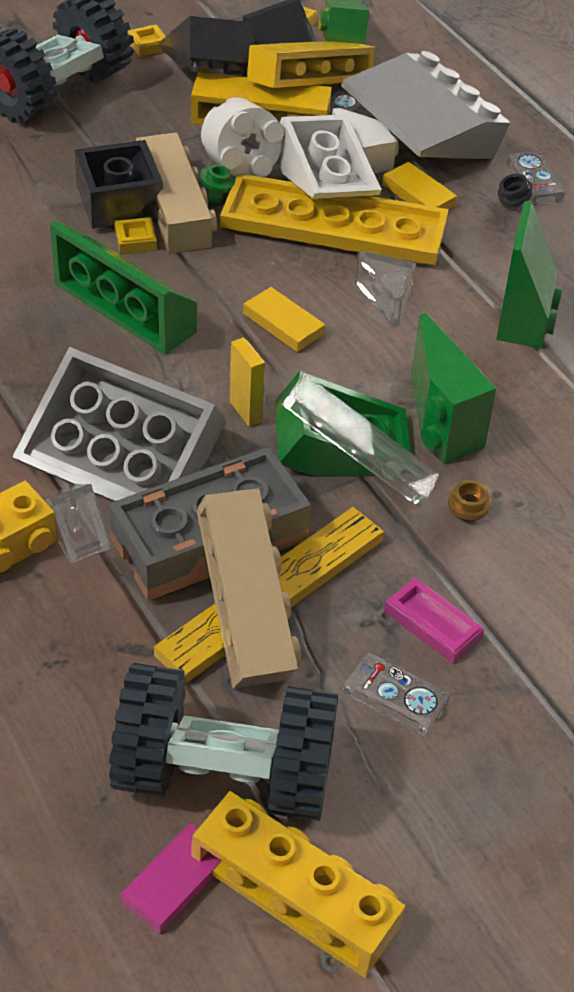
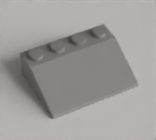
(429, 107)
(117, 429)

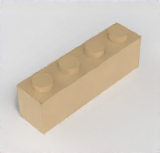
(181, 204)
(247, 588)

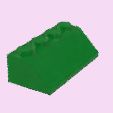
(121, 290)

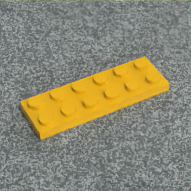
(346, 223)

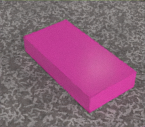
(434, 620)
(169, 882)

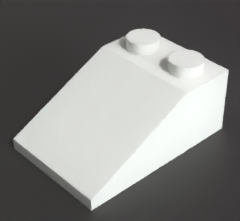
(325, 157)

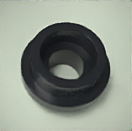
(515, 190)

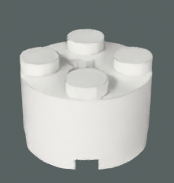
(242, 137)

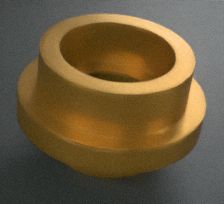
(469, 500)

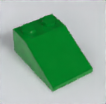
(529, 286)
(449, 394)
(311, 453)

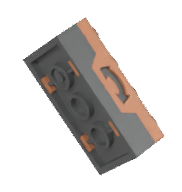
(163, 529)

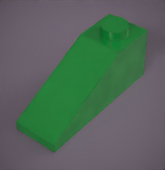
(344, 21)

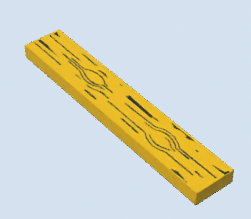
(302, 571)

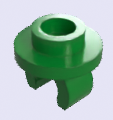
(216, 182)

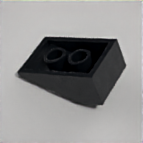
(210, 44)

